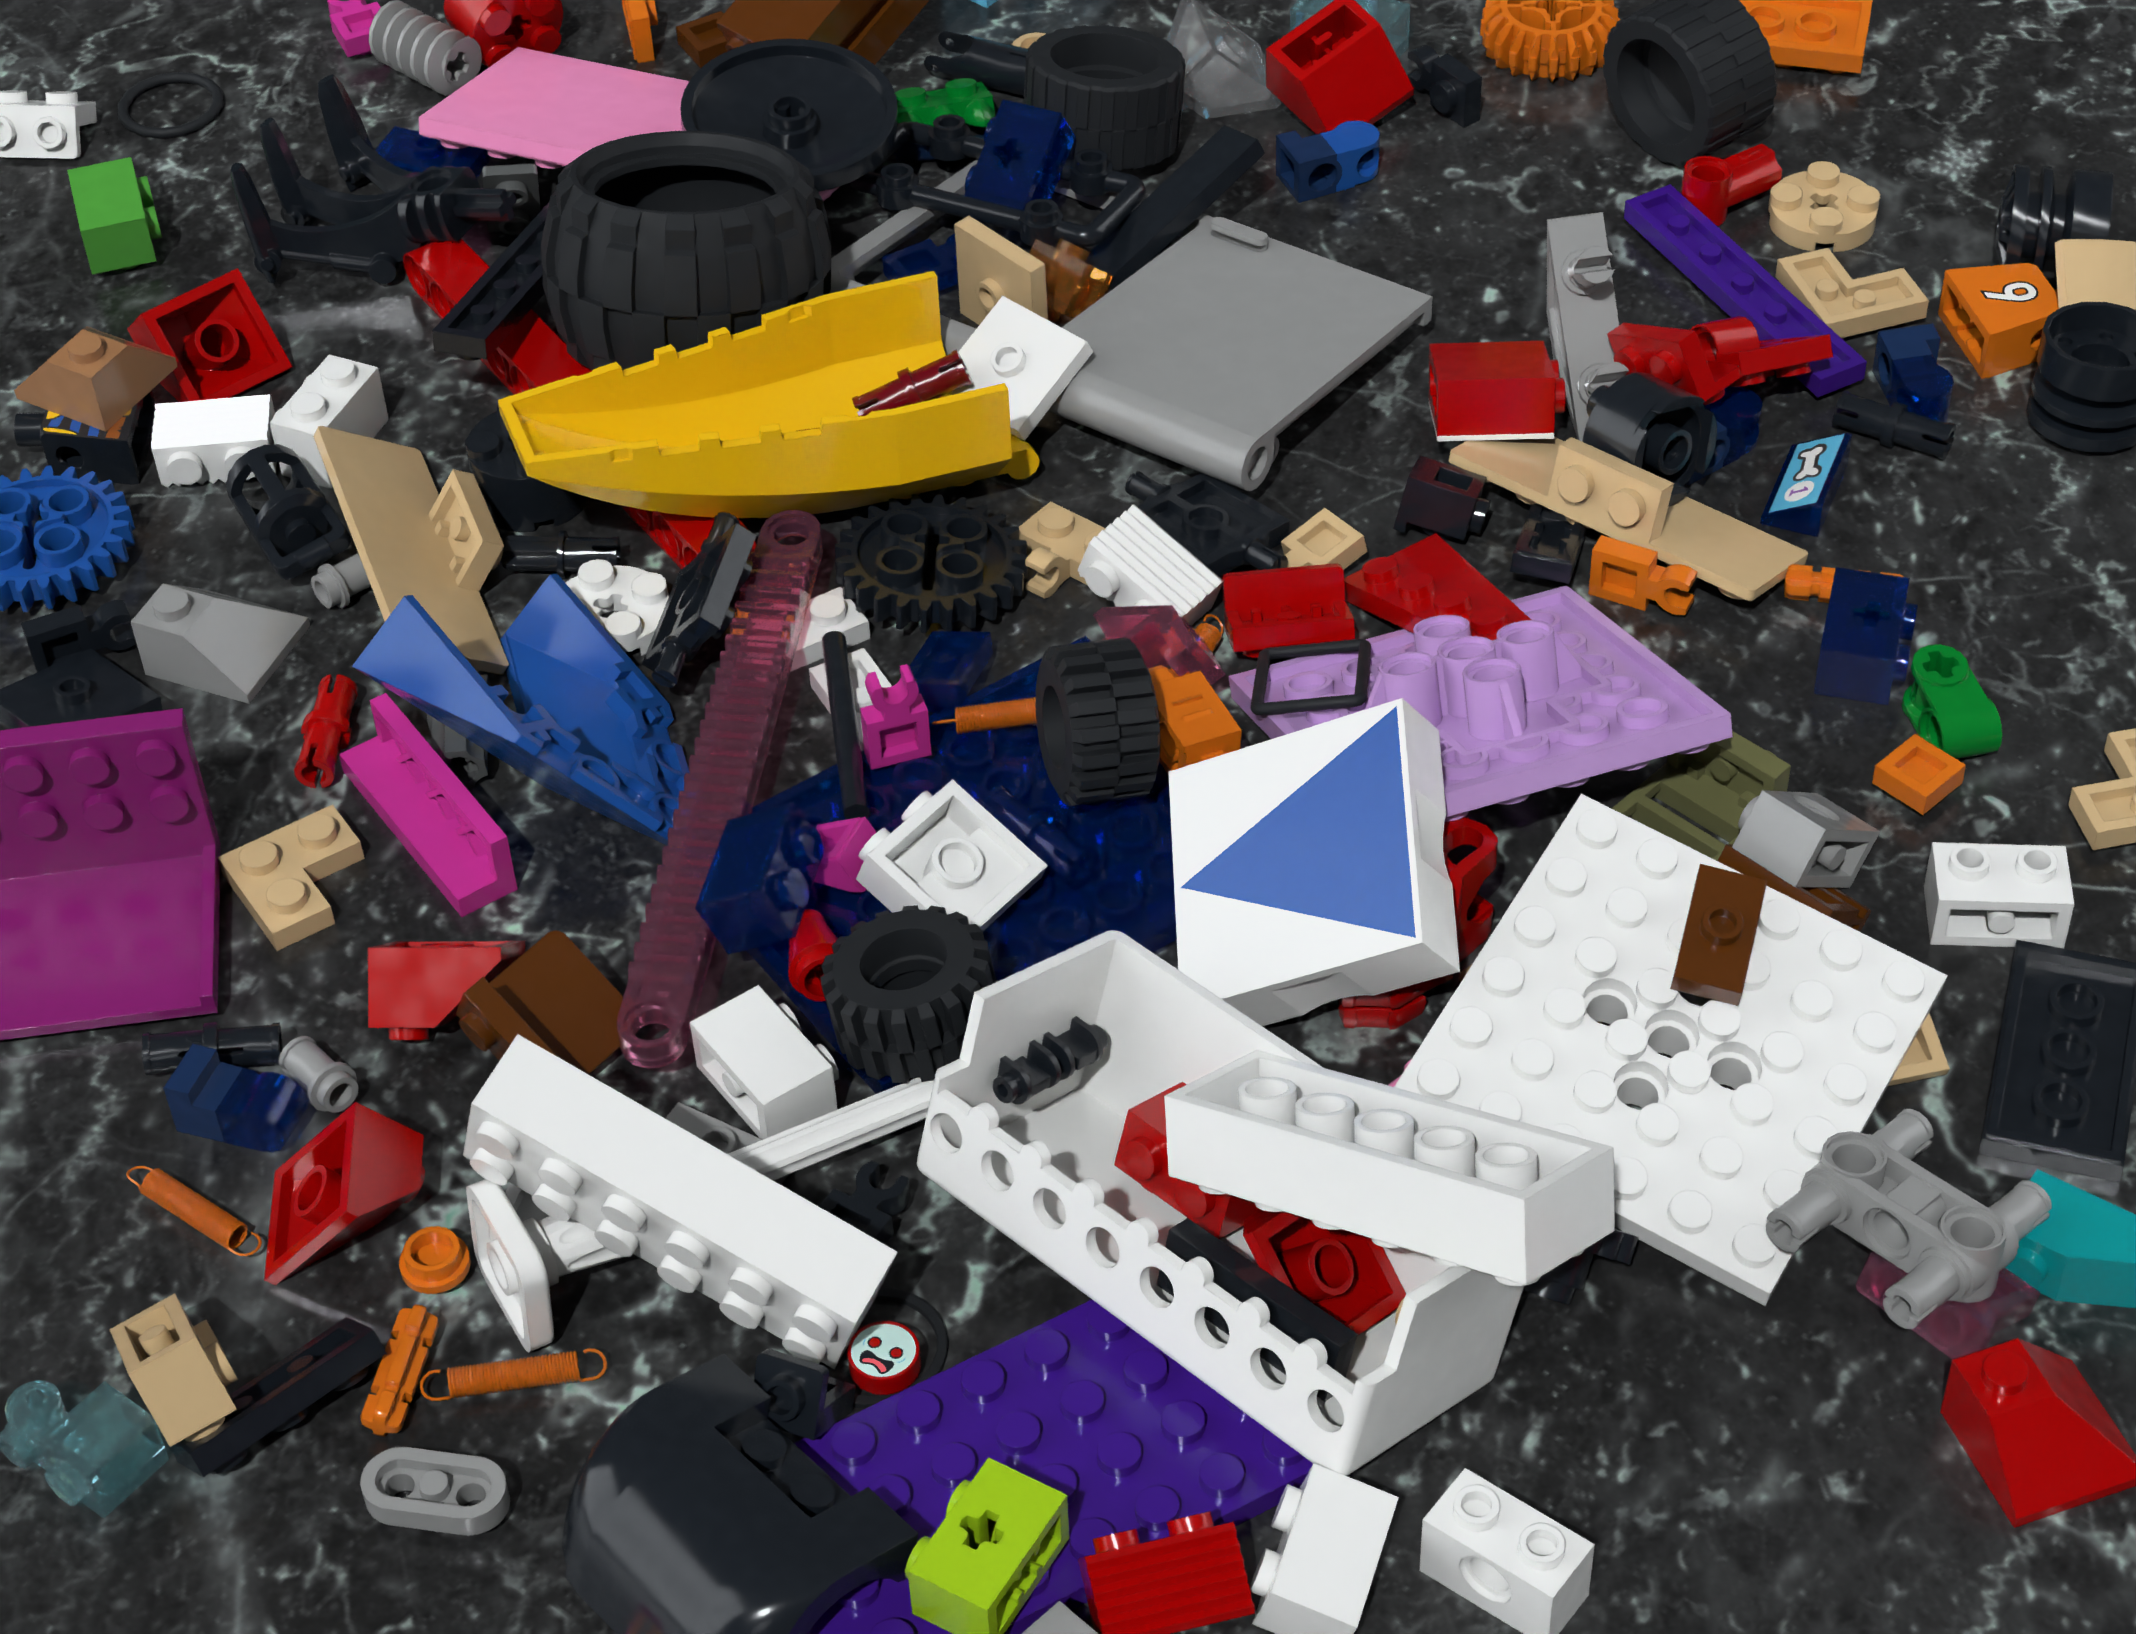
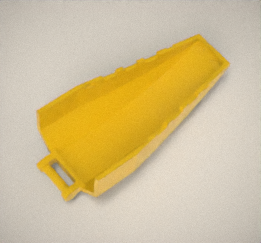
(722, 418)

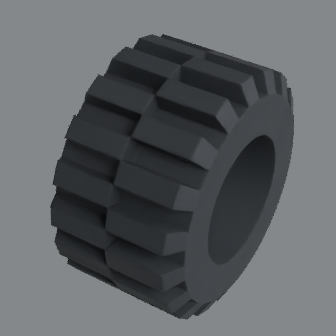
(1097, 721)
(905, 990)

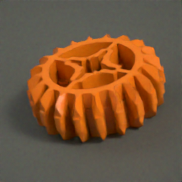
(1547, 35)

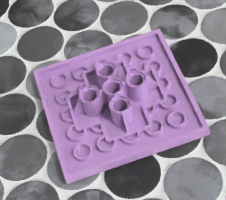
(1513, 711)

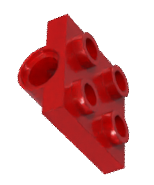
(1737, 342)

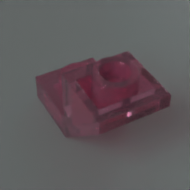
(1161, 638)

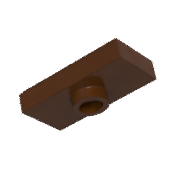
(1719, 934)

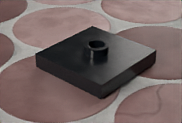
(75, 691)

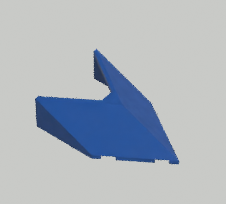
(582, 706)

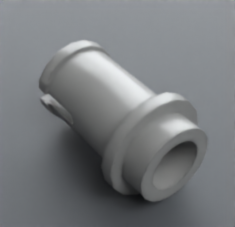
(339, 582)
(328, 1083)

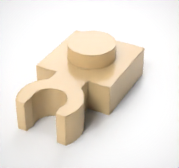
(1323, 541)

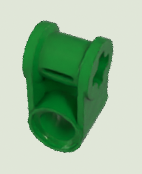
(1950, 704)

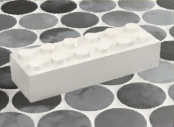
(1392, 1166)
(674, 1203)

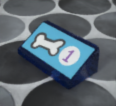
(1808, 484)

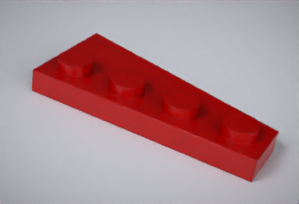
(1430, 582)

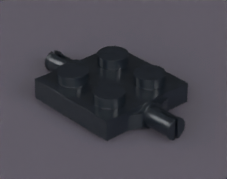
(1214, 521)
(701, 599)

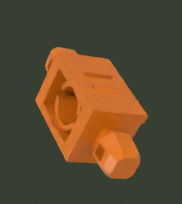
(1191, 719)

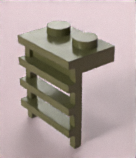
(1708, 789)

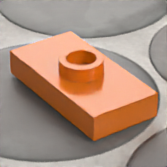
(639, 17)

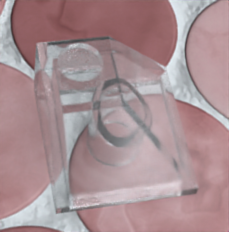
(1222, 64)

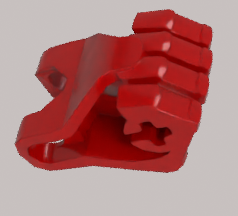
(1406, 1003)

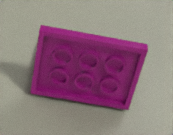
(105, 876)

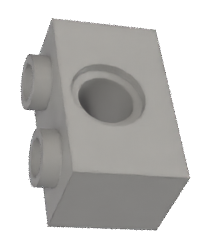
(1804, 838)

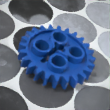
(78, 538)

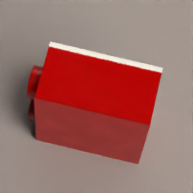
(1494, 391)

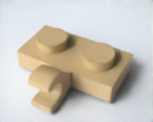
(1055, 547)

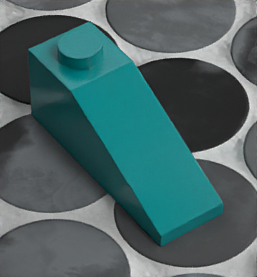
(2081, 1249)

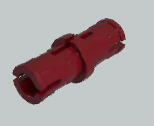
(916, 386)

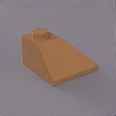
(96, 378)

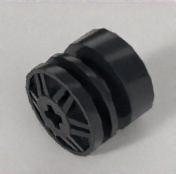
(2037, 219)
(2086, 378)

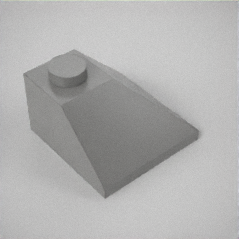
(214, 640)

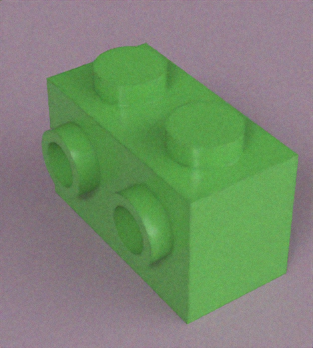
(114, 215)

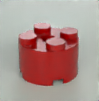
(507, 24)

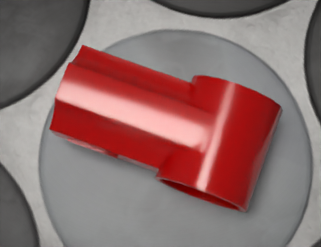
(1720, 183)

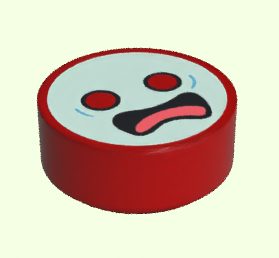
(884, 1357)

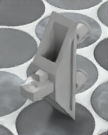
(1581, 309)

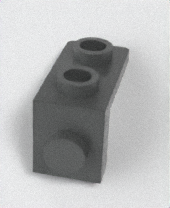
(523, 182)

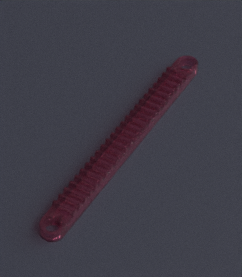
(720, 786)

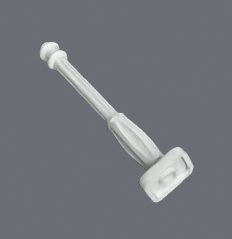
(530, 1256)

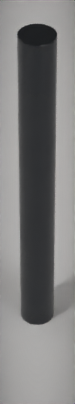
(844, 726)

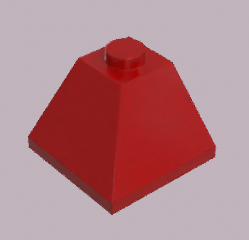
(216, 338)
(423, 981)
(340, 1188)
(1328, 1267)
(2035, 1430)

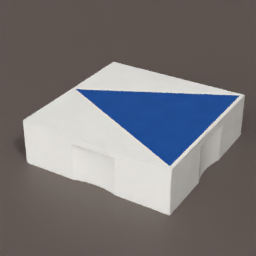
(1315, 865)

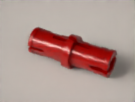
(326, 731)

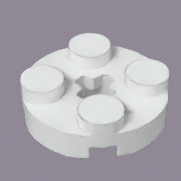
(629, 590)

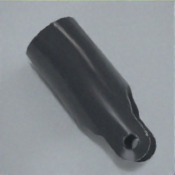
(992, 62)

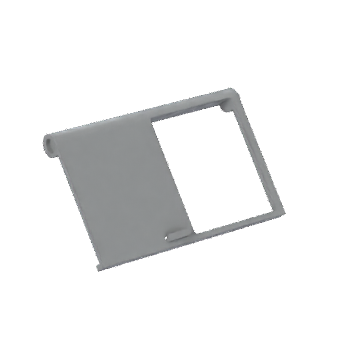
(1205, 341)

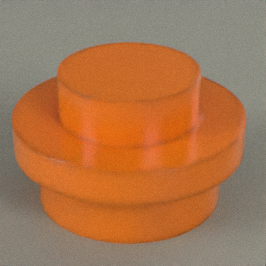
(434, 1260)

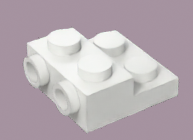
(949, 858)

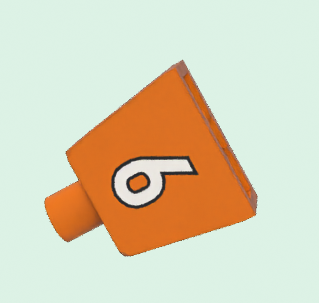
(1997, 314)

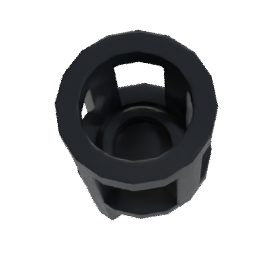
(297, 523)

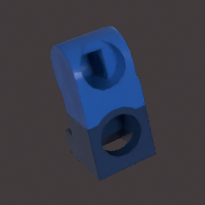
(1327, 160)

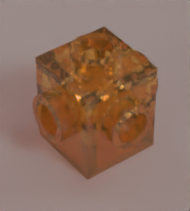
(1070, 281)

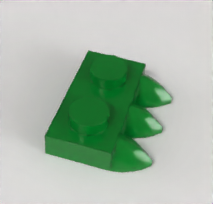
(959, 97)

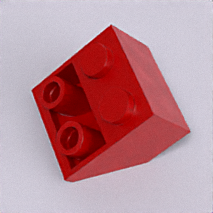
(1337, 69)

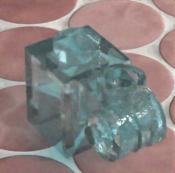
(89, 1454)

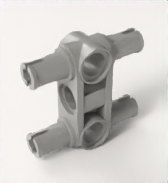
(1909, 1217)

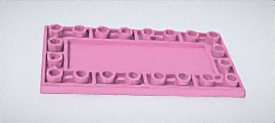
(554, 108)

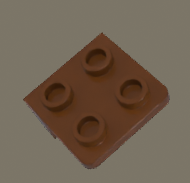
(550, 999)

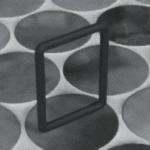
(1260, 708)

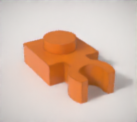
(1633, 578)

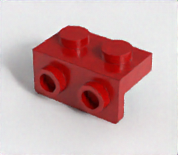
(1672, 357)
(1286, 607)

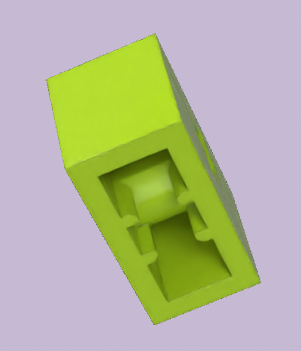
(987, 1551)

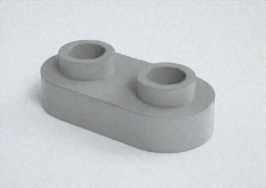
(439, 1488)

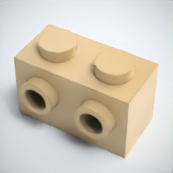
(176, 1370)

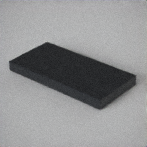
(2064, 1063)

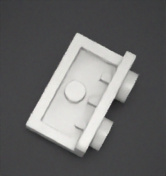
(43, 127)

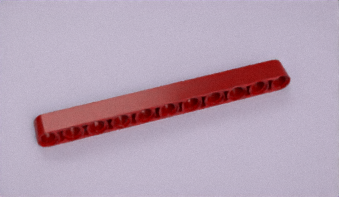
(532, 358)

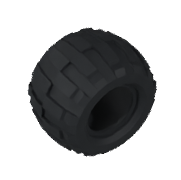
(677, 240)

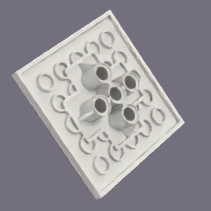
(1599, 943)

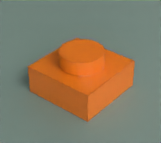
(1919, 774)

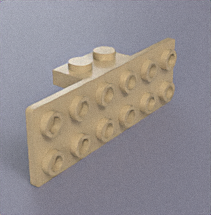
(1633, 508)
(418, 538)

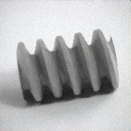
(423, 48)

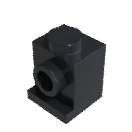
(1443, 500)

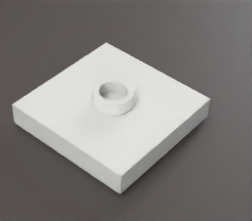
(1025, 354)

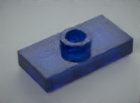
(417, 153)

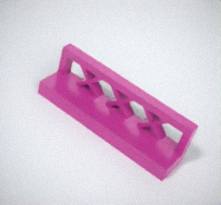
(430, 811)

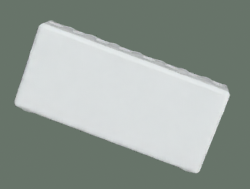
(1053, 1189)

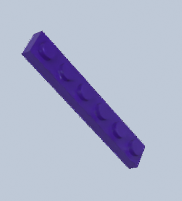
(1738, 282)

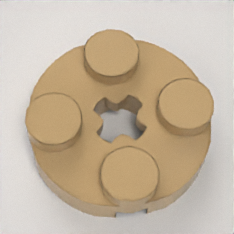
(1823, 208)

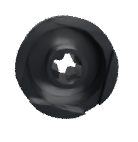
(1653, 428)
(510, 494)

